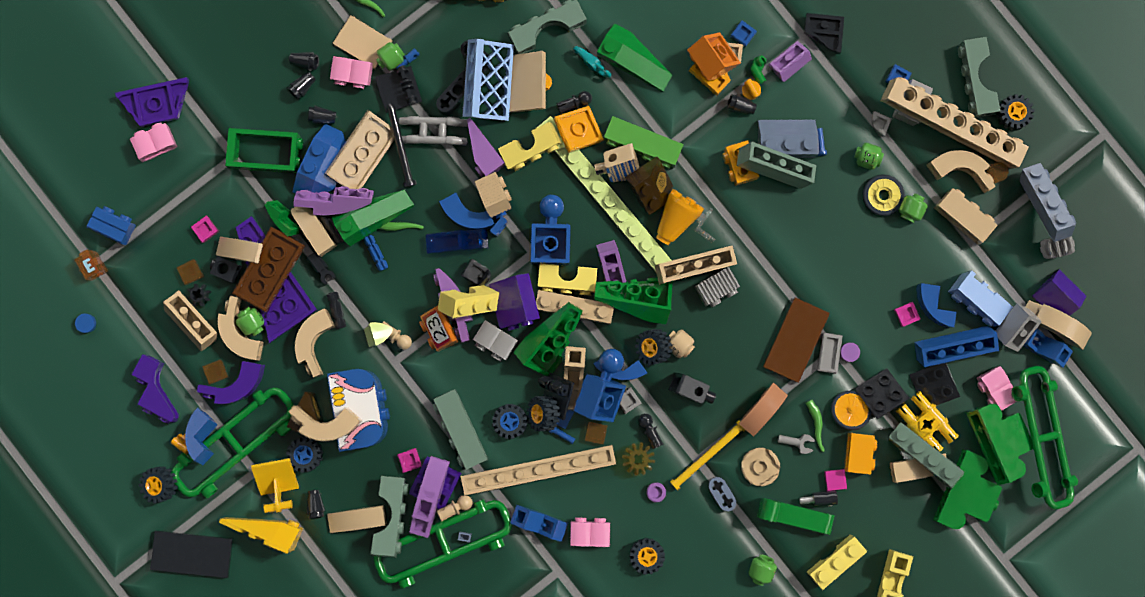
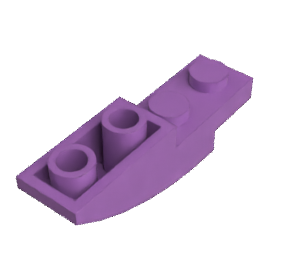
(339, 202)
(445, 285)
(429, 496)

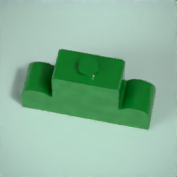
(1001, 441)
(970, 495)

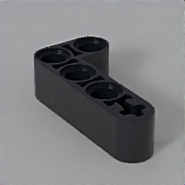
(458, 82)

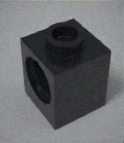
(233, 269)

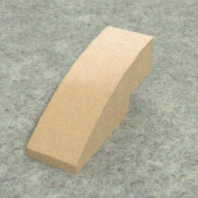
(313, 230)
(239, 249)
(909, 470)
(357, 519)

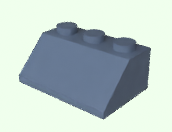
(790, 137)

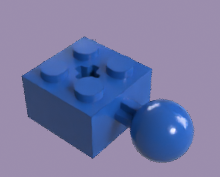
(551, 208)
(600, 394)

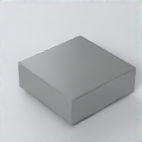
(629, 400)

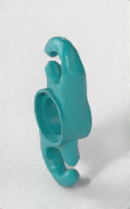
(592, 62)

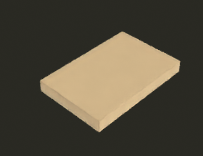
(528, 82)

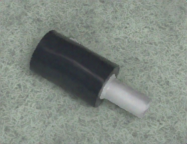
(825, 498)

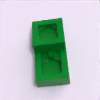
(279, 215)

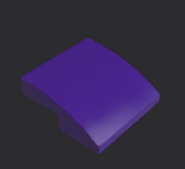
(450, 482)

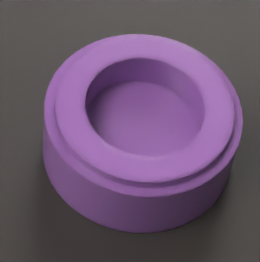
(850, 352)
(656, 492)

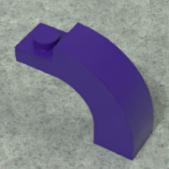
(244, 386)

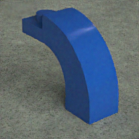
(465, 217)

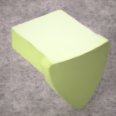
(377, 333)

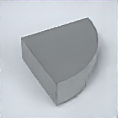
(880, 123)

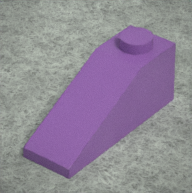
(484, 154)
(611, 261)

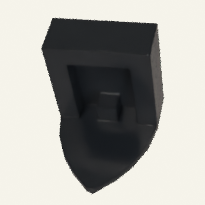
(476, 273)

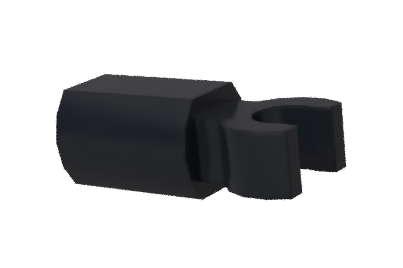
(320, 266)

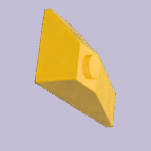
(276, 533)

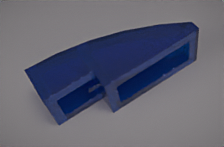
(457, 241)

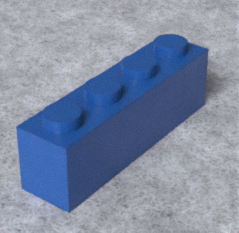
(956, 346)

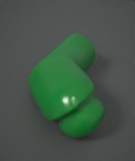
(756, 69)

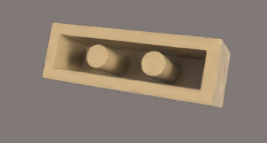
(966, 216)
(190, 321)

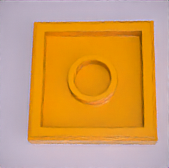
(578, 129)

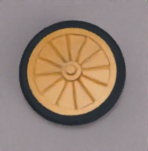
(850, 410)

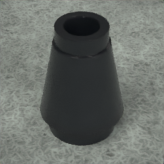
(305, 60)
(301, 85)
(741, 105)
(321, 115)
(315, 506)

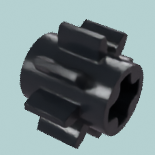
(202, 291)

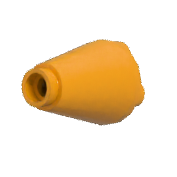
(677, 216)

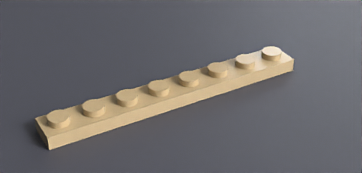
(538, 470)

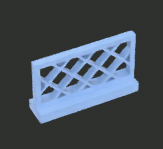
(474, 75)

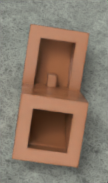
(763, 409)

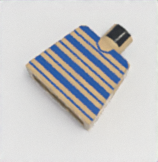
(618, 163)

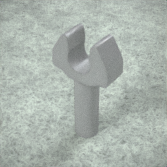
(797, 442)

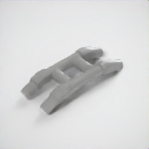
(441, 138)

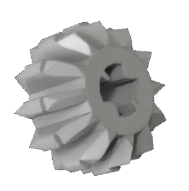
(1057, 249)

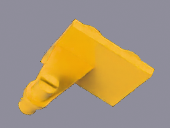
(275, 478)

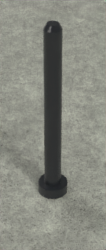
(400, 147)

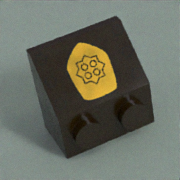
(650, 185)
(309, 405)

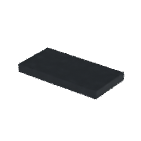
(191, 554)

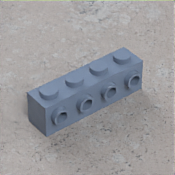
(1047, 202)

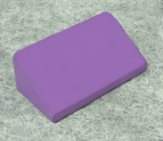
(790, 61)

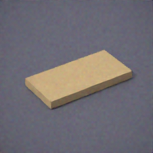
(361, 152)

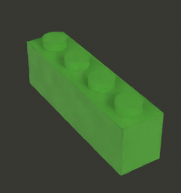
(644, 142)

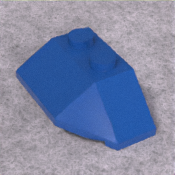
(317, 160)

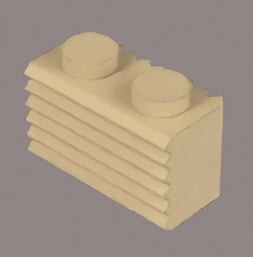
(493, 194)

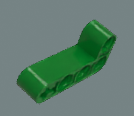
(795, 516)

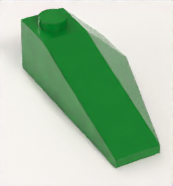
(631, 56)
(361, 222)
(641, 299)
(544, 345)

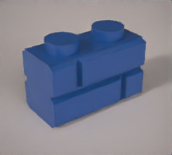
(110, 225)

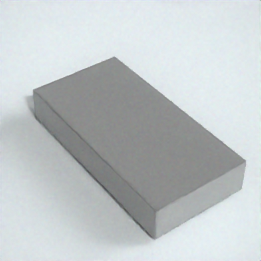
(829, 353)

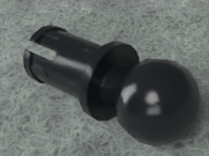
(584, 98)
(646, 421)

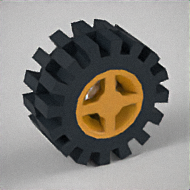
(1020, 108)
(647, 344)
(543, 413)
(151, 481)
(649, 562)

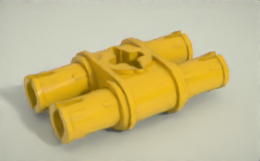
(929, 412)

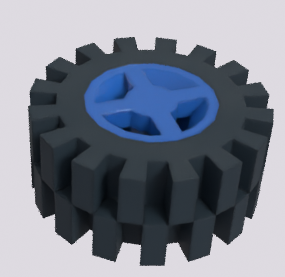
(504, 419)
(298, 454)

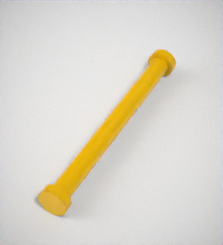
(706, 456)

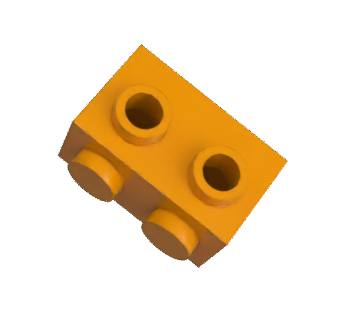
(737, 174)

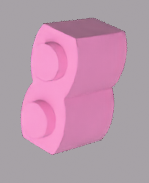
(351, 71)
(153, 142)
(997, 387)
(590, 532)

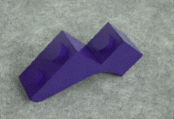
(154, 398)

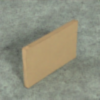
(360, 41)

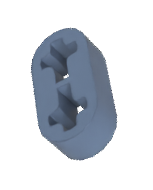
(718, 496)

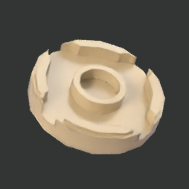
(760, 466)

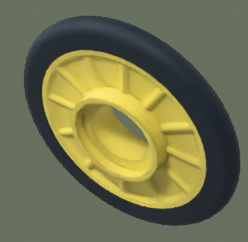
(872, 199)

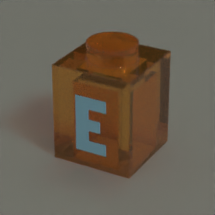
(90, 264)

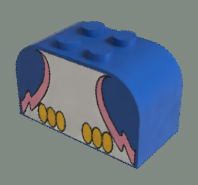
(364, 396)

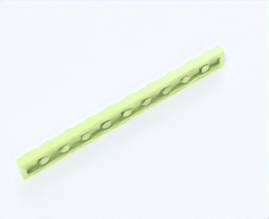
(611, 203)

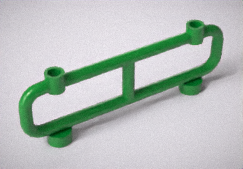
(1022, 393)
(207, 487)
(493, 540)

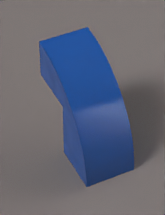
(928, 300)
(1048, 348)
(634, 371)
(197, 429)
(539, 523)

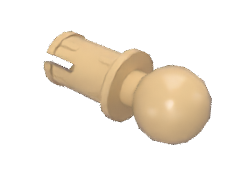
(403, 341)
(453, 508)

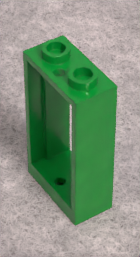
(233, 150)

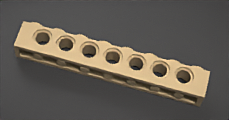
(895, 98)

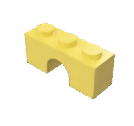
(545, 140)
(550, 279)
(459, 304)
(840, 560)
(895, 570)

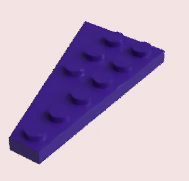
(290, 304)

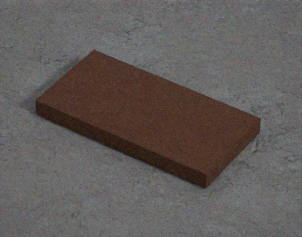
(265, 279)
(796, 340)

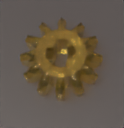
(645, 458)

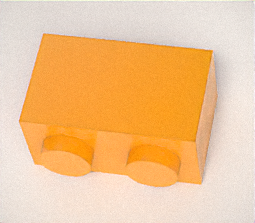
(860, 453)

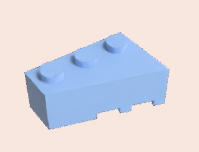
(980, 299)

